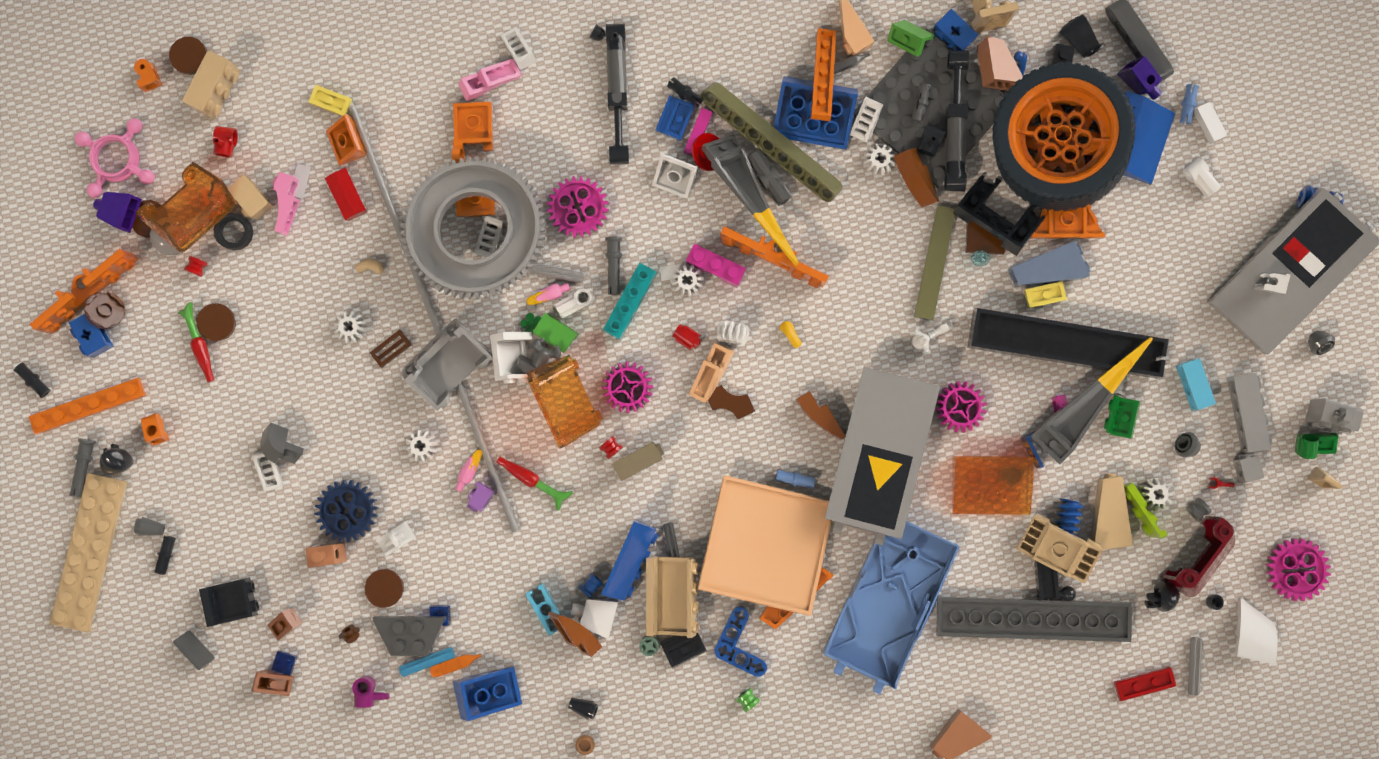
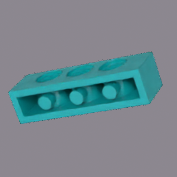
(629, 301)

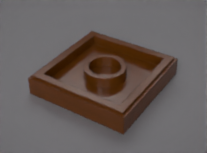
(981, 240)

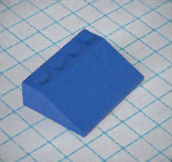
(795, 120)
(1151, 133)
(629, 561)

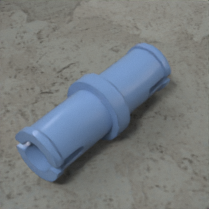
(1189, 104)
(795, 479)

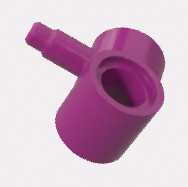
(366, 699)

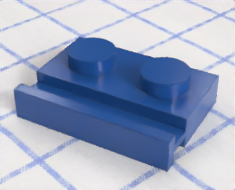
(675, 118)

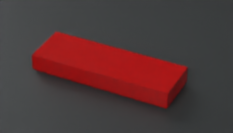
(1145, 683)

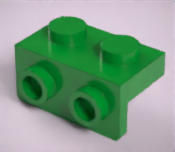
(1122, 417)

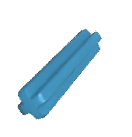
(427, 661)

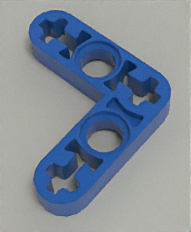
(731, 644)

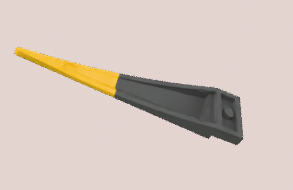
(734, 168)
(1067, 426)

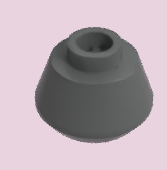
(1321, 342)
(1187, 445)

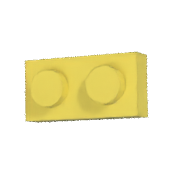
(330, 100)
(1045, 294)

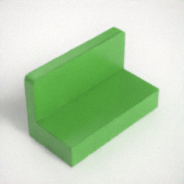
(908, 37)
(555, 332)

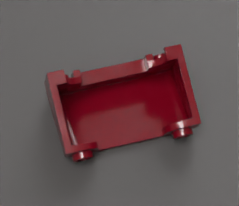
(1221, 541)

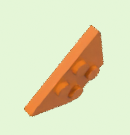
(1069, 225)

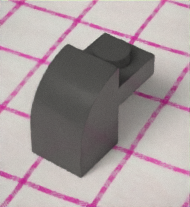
(274, 445)

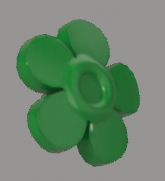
(531, 323)

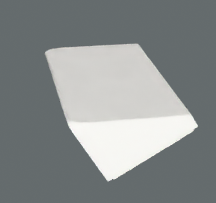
(1209, 123)

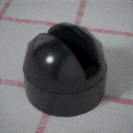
(597, 33)
(1214, 602)

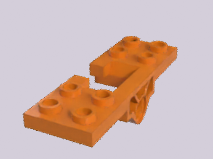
(472, 126)
(766, 252)
(94, 281)

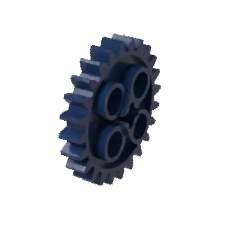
(360, 500)

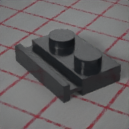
(682, 649)

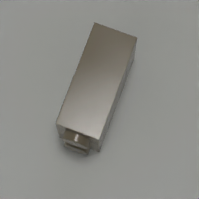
(638, 460)

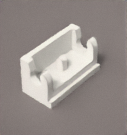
(1275, 284)

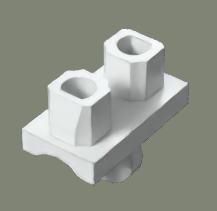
(396, 538)

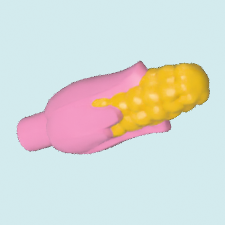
(547, 294)
(469, 469)

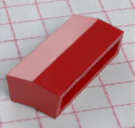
(345, 194)

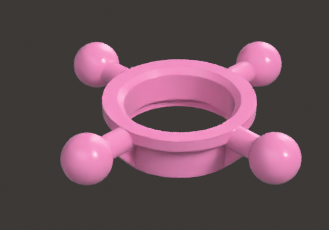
(145, 176)

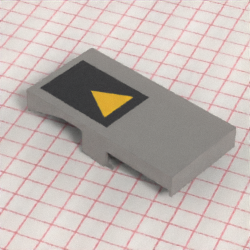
(882, 454)

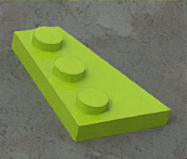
(1148, 520)

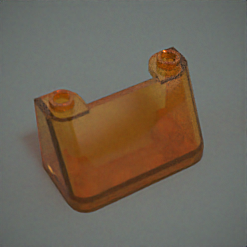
(190, 210)
(564, 400)

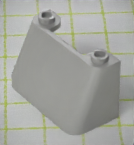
(445, 363)

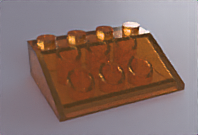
(992, 485)

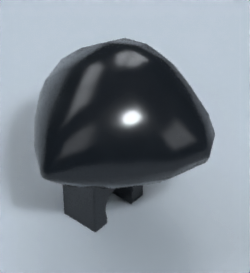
(115, 460)
(1164, 596)

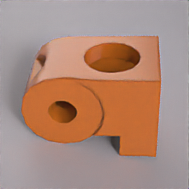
(148, 75)
(154, 429)

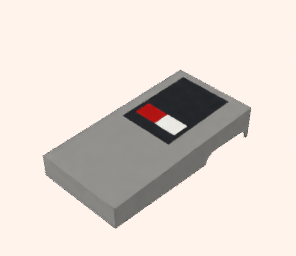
(1318, 251)

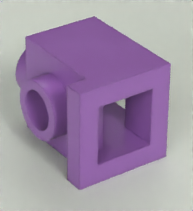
(479, 497)

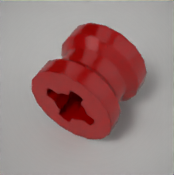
(195, 266)
(610, 447)

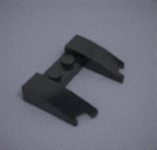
(1013, 236)

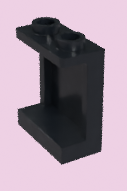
(229, 601)

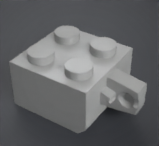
(1334, 416)

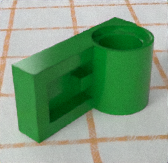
(1310, 445)

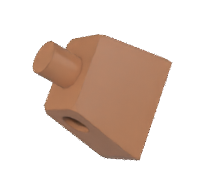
(325, 555)

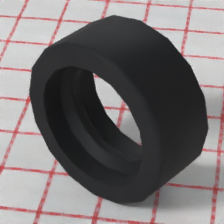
(245, 240)

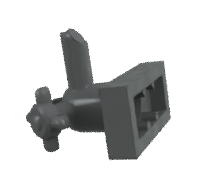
(540, 358)

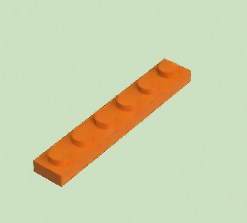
(823, 74)
(87, 406)

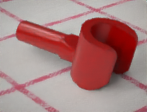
(1220, 483)

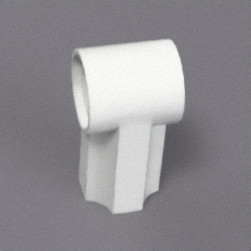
(1199, 173)
(572, 303)

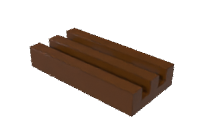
(403, 339)

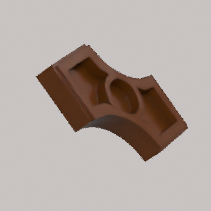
(738, 405)

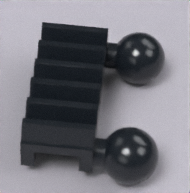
(1048, 584)

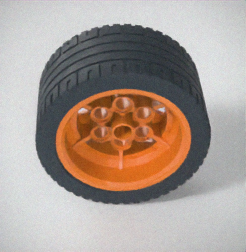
(1042, 93)

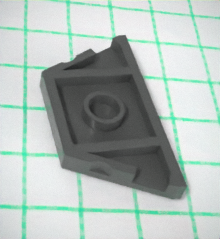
(409, 633)

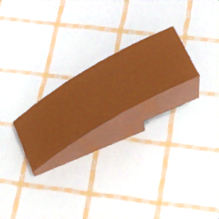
(916, 177)
(820, 416)
(576, 634)

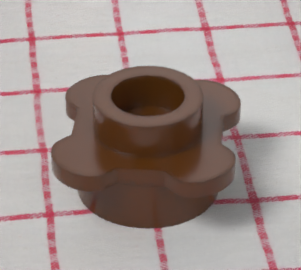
(350, 634)

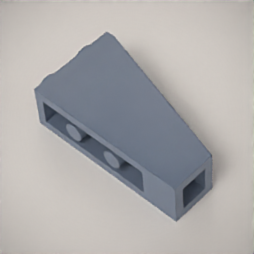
(1052, 267)

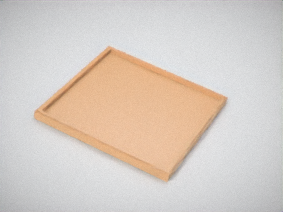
(765, 546)

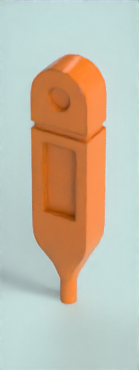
(453, 664)

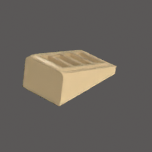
(1324, 479)

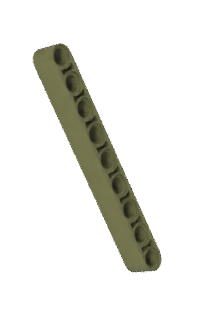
(771, 142)

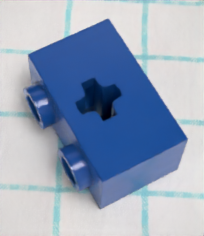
(951, 23)
(99, 339)

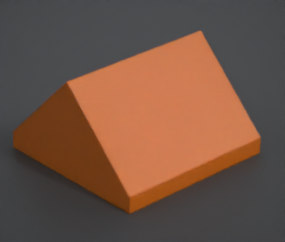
(345, 140)

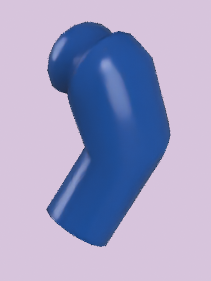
(1022, 59)

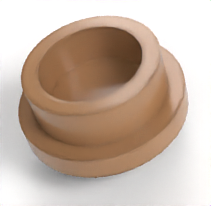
(585, 744)

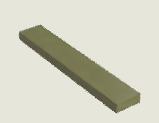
(934, 263)

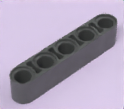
(1138, 37)

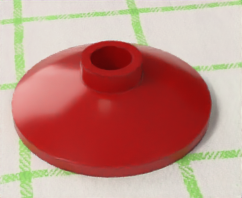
(698, 155)

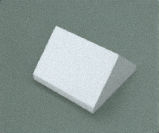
(674, 176)

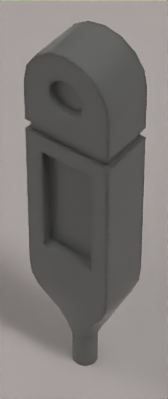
(848, 63)

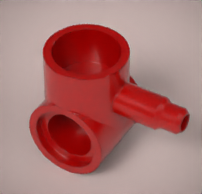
(224, 141)

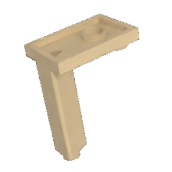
(992, 17)

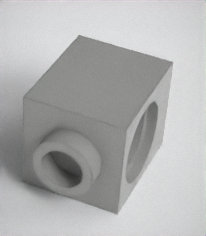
(1248, 468)

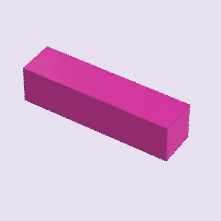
(699, 128)

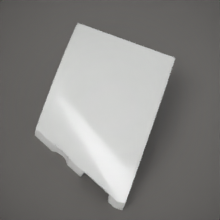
(1255, 634)

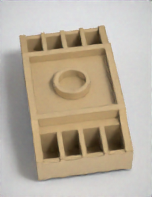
(1059, 549)

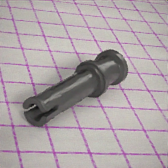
(613, 255)
(83, 458)

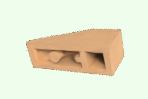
(854, 33)

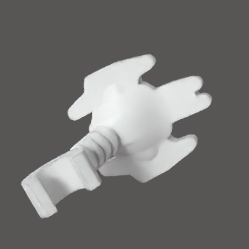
(921, 340)

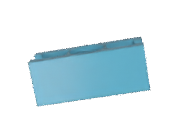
(1195, 384)
(537, 607)

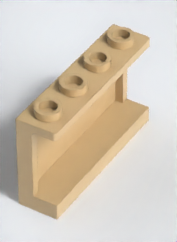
(671, 596)

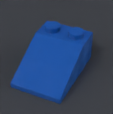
(487, 693)

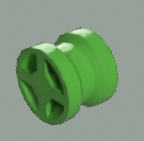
(747, 699)

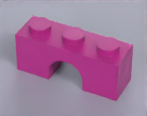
(715, 264)

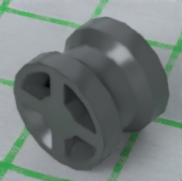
(1198, 509)

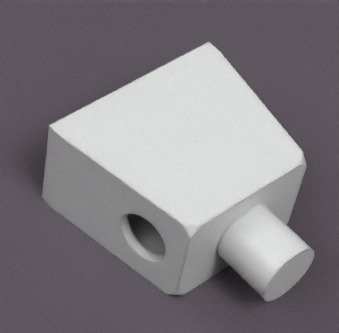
(597, 615)

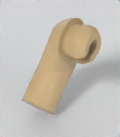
(371, 264)

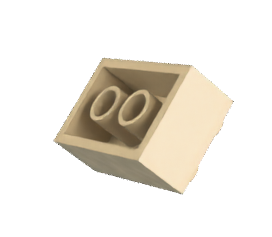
(211, 85)

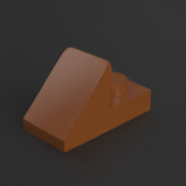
(284, 623)
(272, 683)

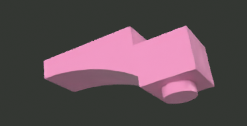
(488, 79)
(285, 186)

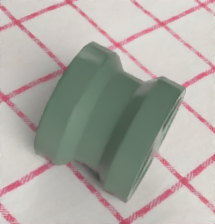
(648, 648)

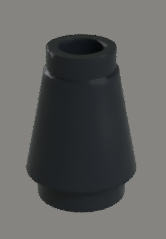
(583, 707)

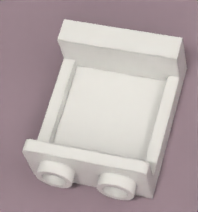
(505, 352)

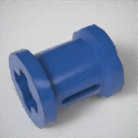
(590, 585)

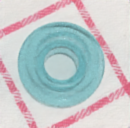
(980, 258)

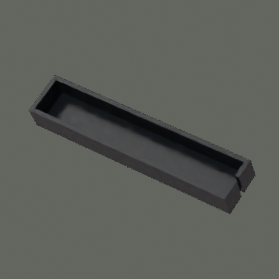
(1063, 342)

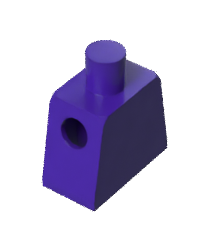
(1141, 77)
(117, 209)

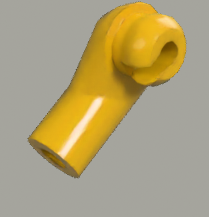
(789, 331)

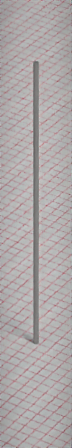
(433, 318)

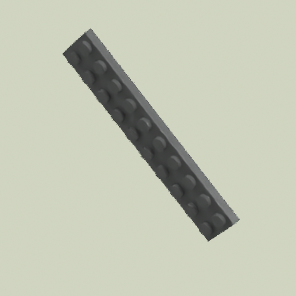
(1034, 619)

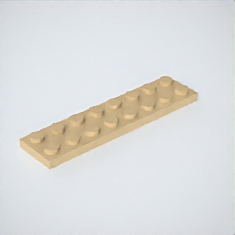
(88, 552)

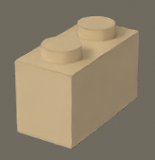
(250, 198)

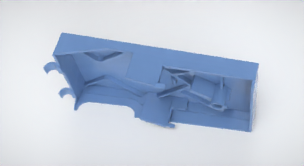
(890, 605)

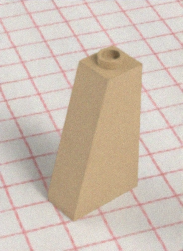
(1110, 514)

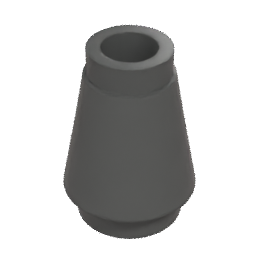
(147, 527)

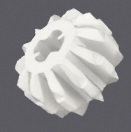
(883, 154)
(687, 274)
(356, 324)
(732, 332)
(414, 446)
(1162, 491)

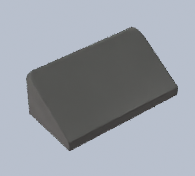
(194, 650)

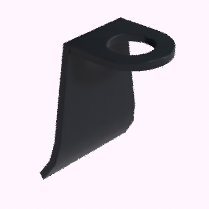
(1081, 36)

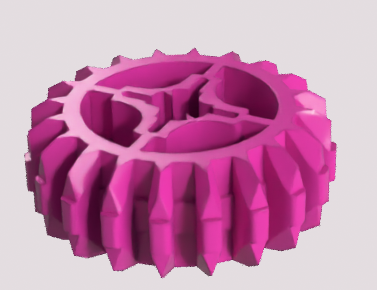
(622, 371)
(963, 414)

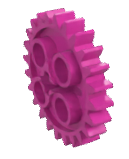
(593, 200)
(1299, 587)

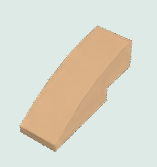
(711, 372)

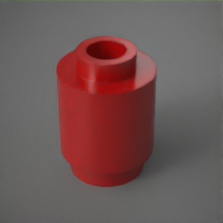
(687, 337)

